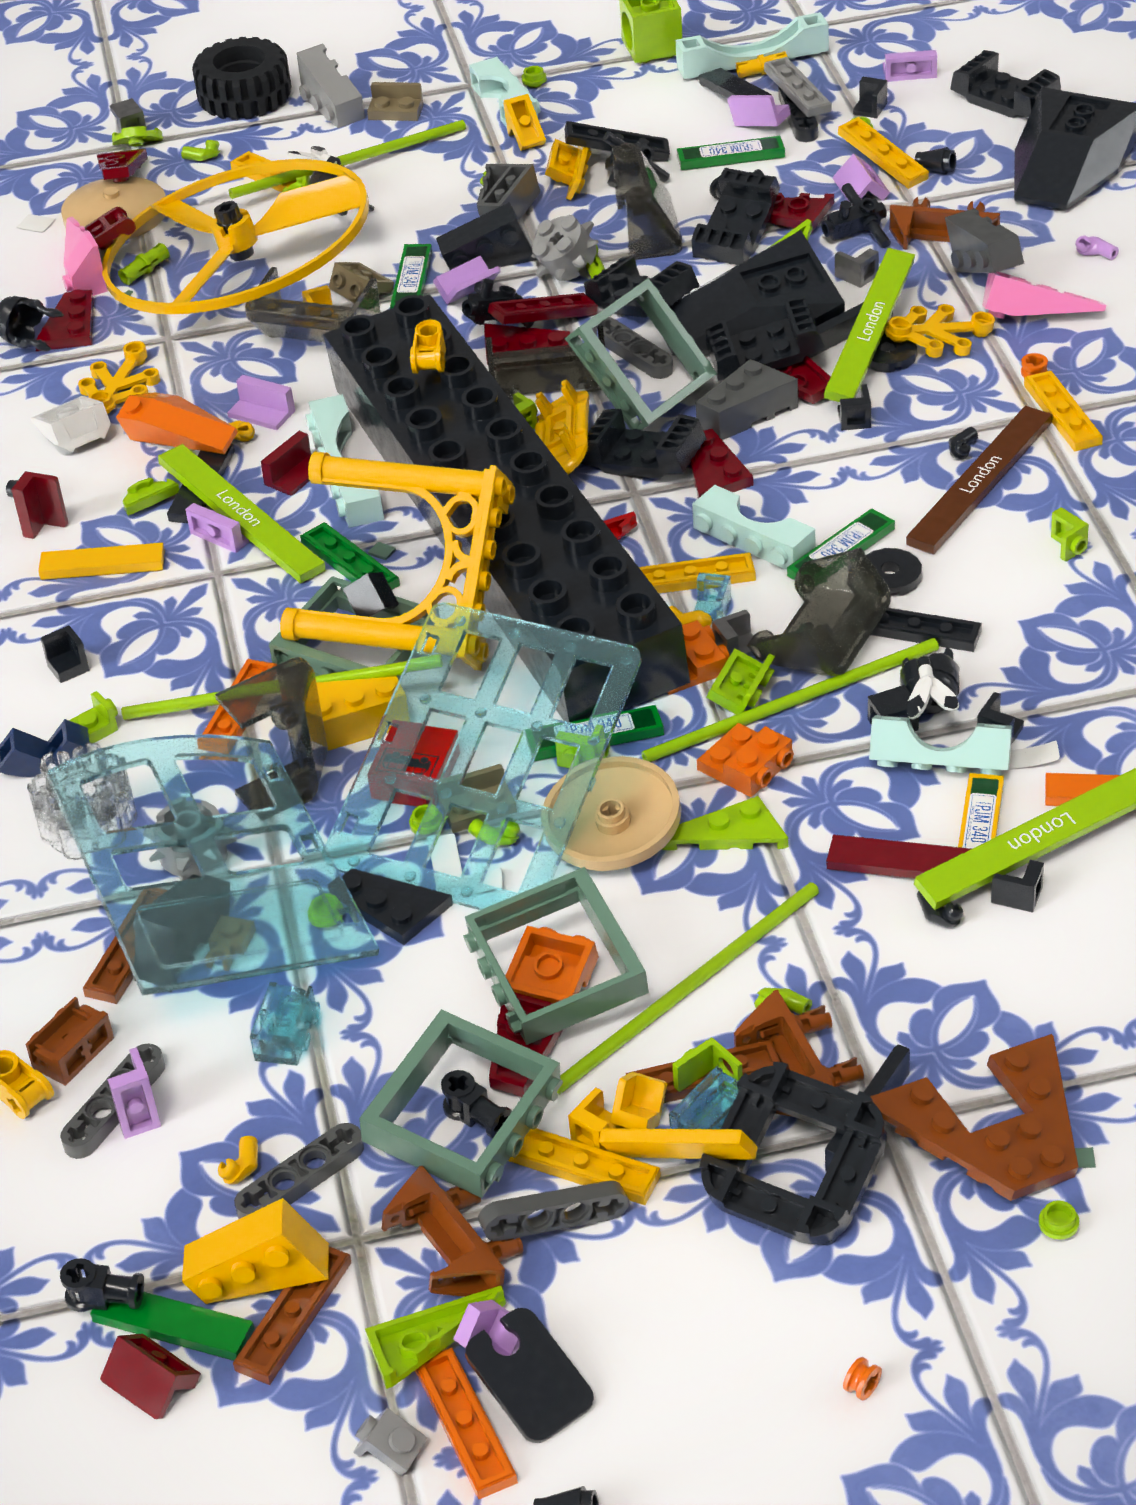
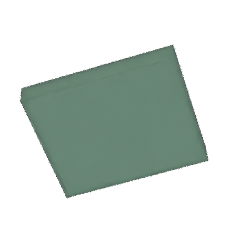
(381, 550)
(1085, 1157)

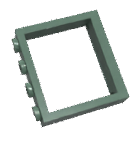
(610, 376)
(329, 599)
(538, 903)
(475, 1177)

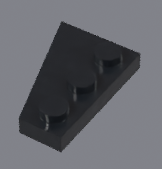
(394, 905)

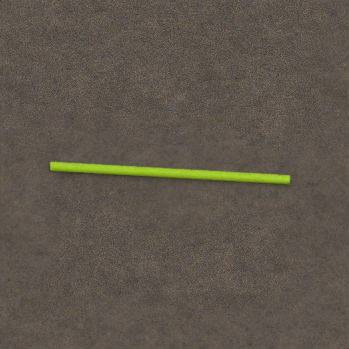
(350, 158)
(209, 699)
(790, 700)
(686, 986)

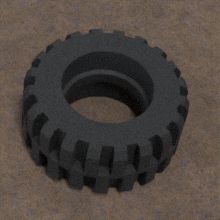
(242, 78)

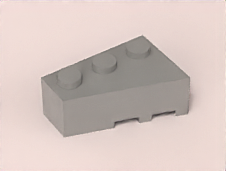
(328, 90)

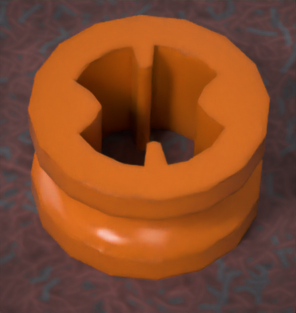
(1033, 364)
(862, 1378)

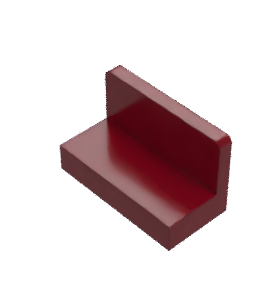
(288, 465)
(38, 503)
(146, 1373)

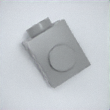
(390, 1440)

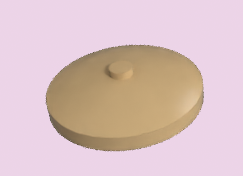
(103, 195)
(624, 816)

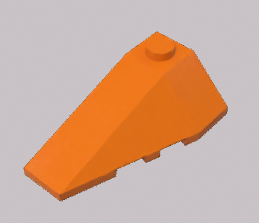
(173, 422)

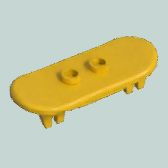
(564, 425)

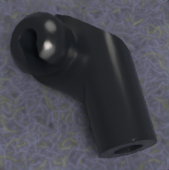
(959, 443)
(946, 916)

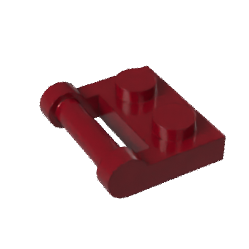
(104, 233)

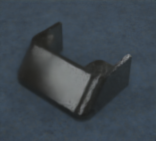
(305, 319)
(540, 369)
(292, 701)

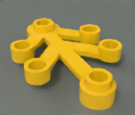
(903, 328)
(135, 355)

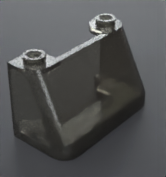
(649, 206)
(839, 612)

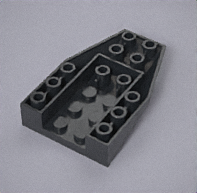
(1071, 147)
(755, 291)

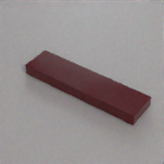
(542, 308)
(887, 856)

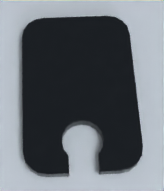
(534, 1385)

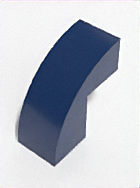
(22, 751)

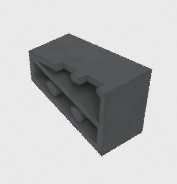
(508, 184)
(981, 245)
(745, 397)

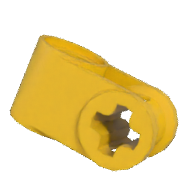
(428, 347)
(21, 1085)

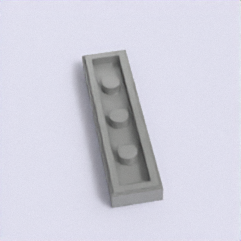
(797, 87)

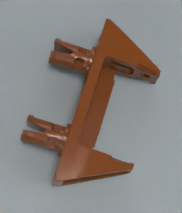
(925, 222)
(787, 1031)
(437, 1212)

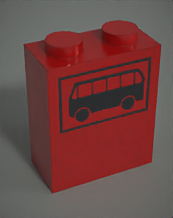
(428, 758)

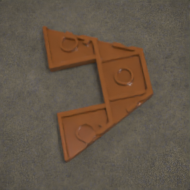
(1013, 1154)

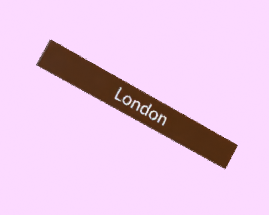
(978, 480)

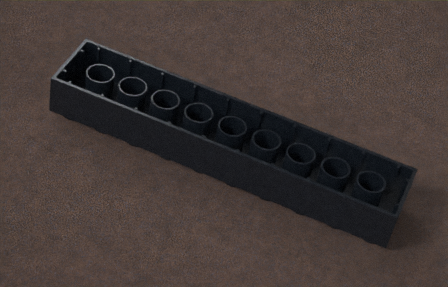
(552, 549)

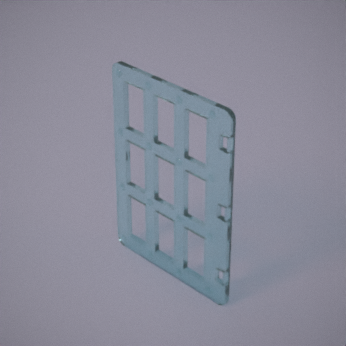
(409, 709)

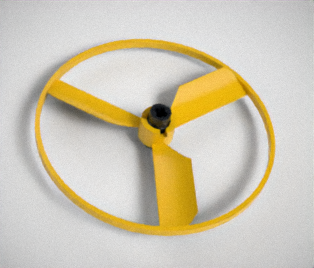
(237, 234)

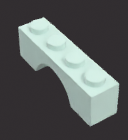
(494, 80)
(776, 542)
(896, 741)

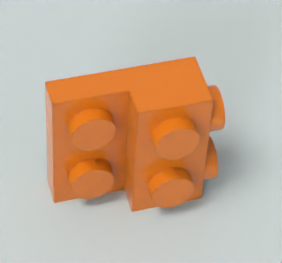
(703, 655)
(747, 758)
(551, 964)

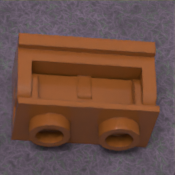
(69, 1041)

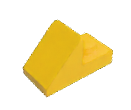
(523, 122)

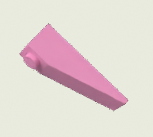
(82, 260)
(1019, 297)

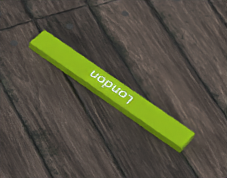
(869, 325)
(254, 522)
(1028, 841)

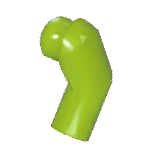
(794, 1001)

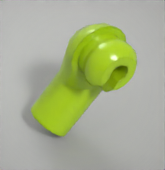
(201, 154)
(510, 834)

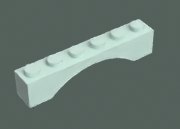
(801, 37)
(330, 431)

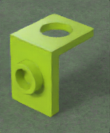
(700, 1061)

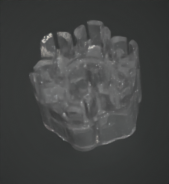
(107, 796)

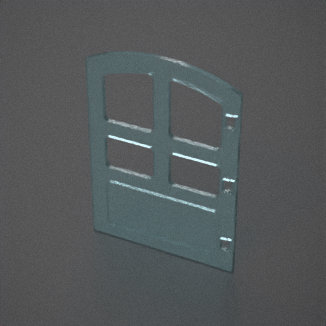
(225, 920)

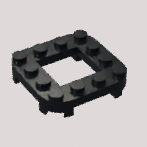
(847, 1177)

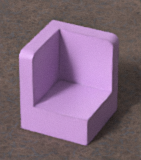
(487, 1316)

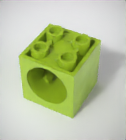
(650, 28)

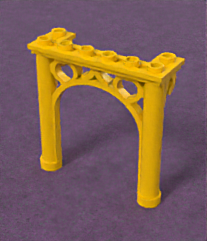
(490, 497)

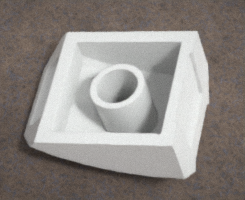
(74, 422)

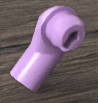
(1096, 246)

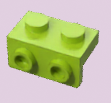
(739, 682)

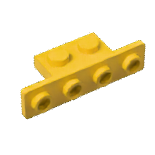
(568, 166)

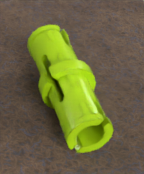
(143, 263)

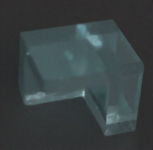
(713, 594)

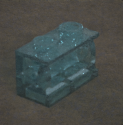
(284, 1024)
(707, 1103)

